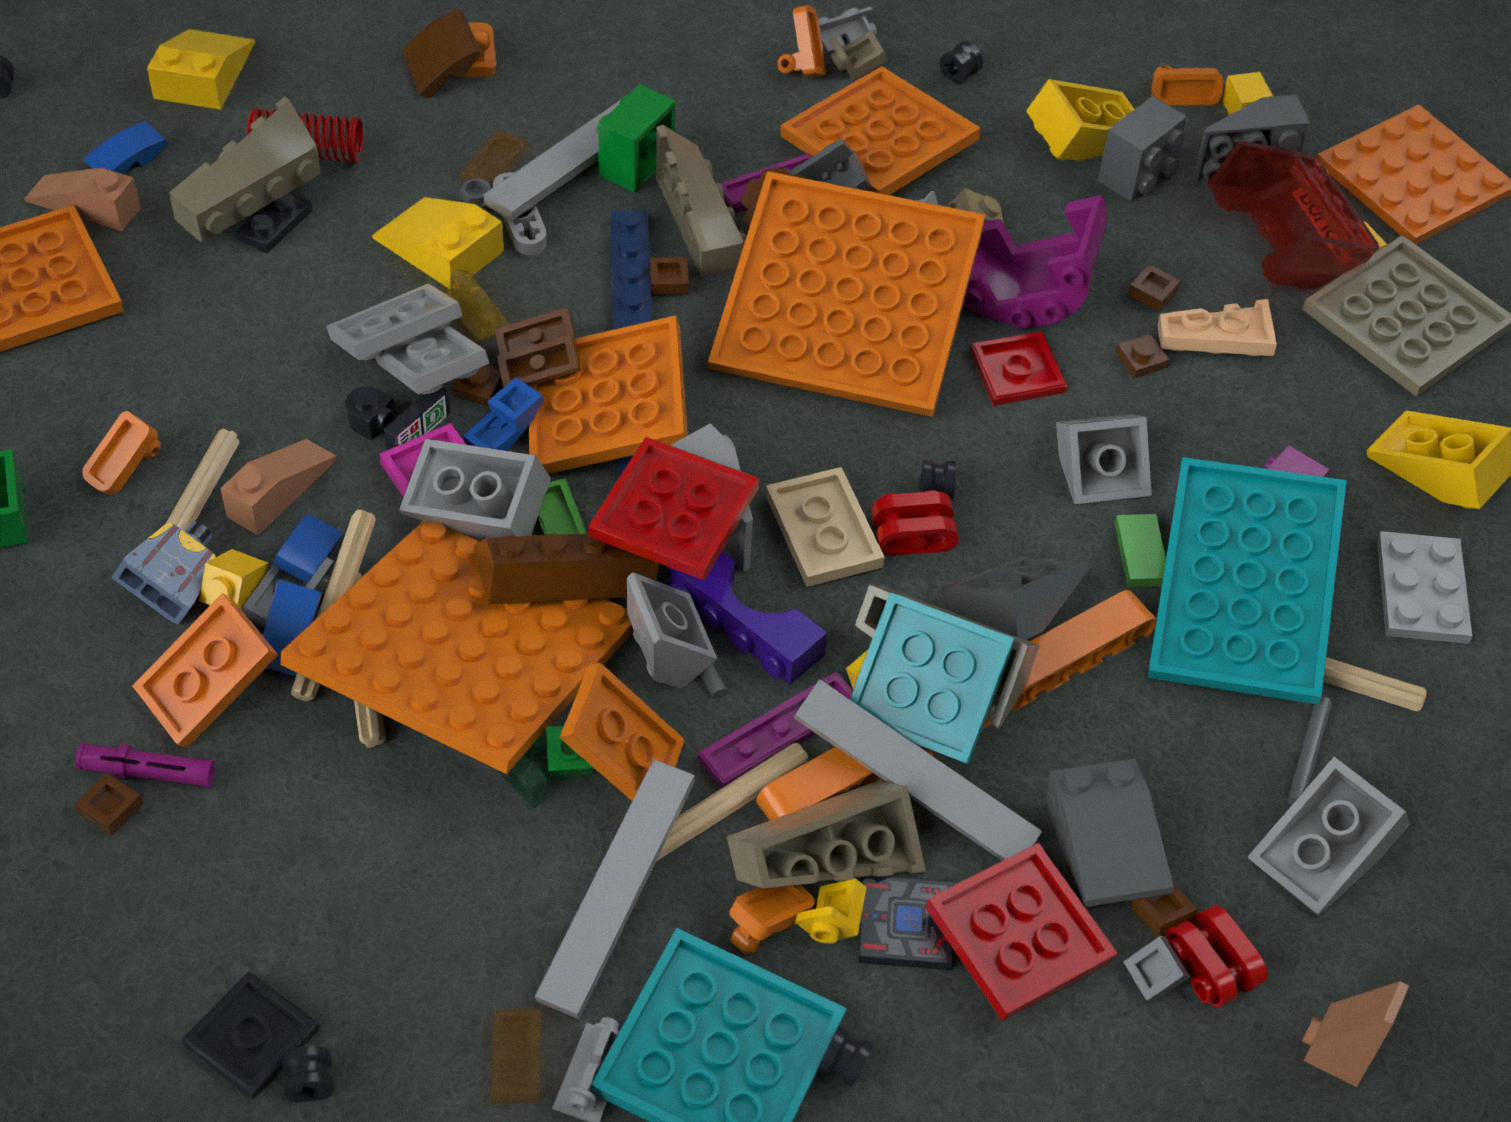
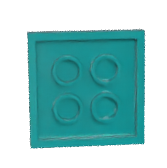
(931, 676)

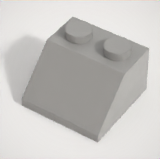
(1105, 457)
(668, 631)

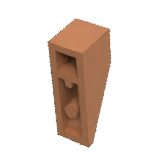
(96, 193)
(273, 483)
(1353, 1032)

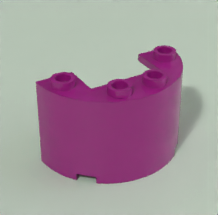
(1037, 279)

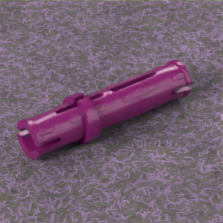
(95, 758)

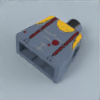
(168, 569)

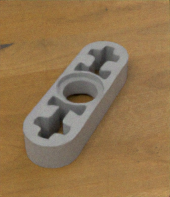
(517, 226)

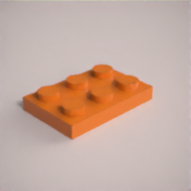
(204, 670)
(618, 731)

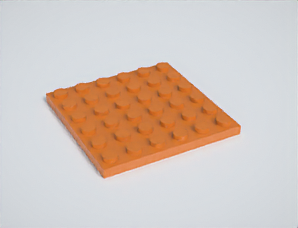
(848, 293)
(444, 660)

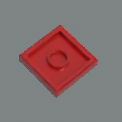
(1018, 368)

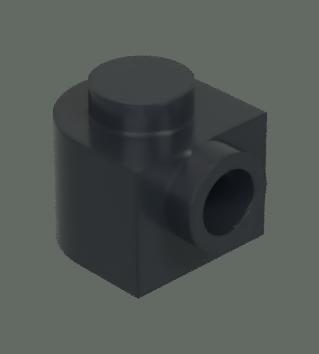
(369, 411)

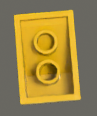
(198, 67)
(1076, 117)
(444, 237)
(1446, 456)

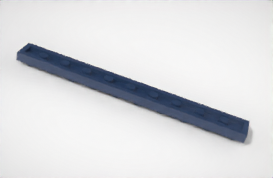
(630, 274)

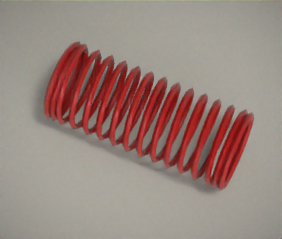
(353, 135)

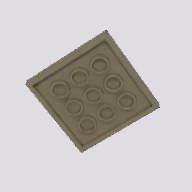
(1409, 315)

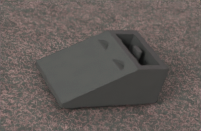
(1268, 121)

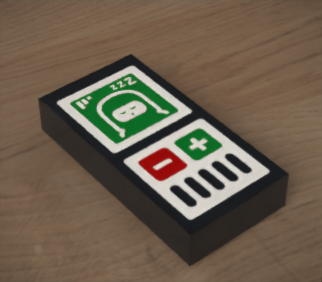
(418, 418)

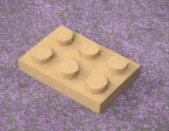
(824, 526)

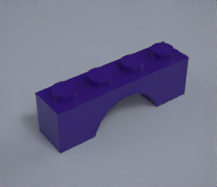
(782, 641)

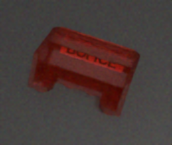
(1297, 211)

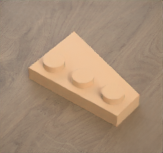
(1226, 331)

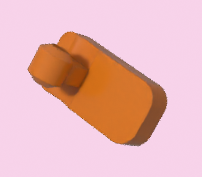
(811, 56)
(486, 63)
(1187, 86)
(120, 453)
(766, 912)

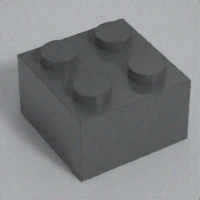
(1142, 149)

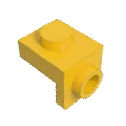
(836, 912)

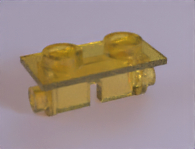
(478, 310)

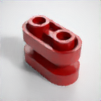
(914, 523)
(1217, 956)

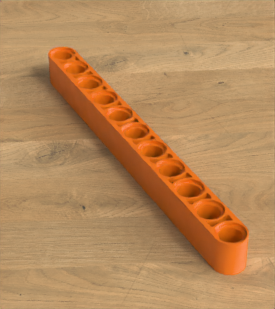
(1062, 652)

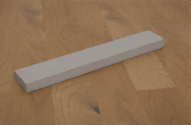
(547, 171)
(906, 764)
(615, 889)

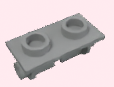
(850, 24)
(575, 1094)

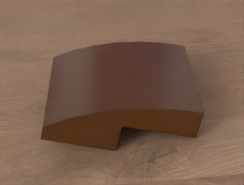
(440, 51)
(538, 348)

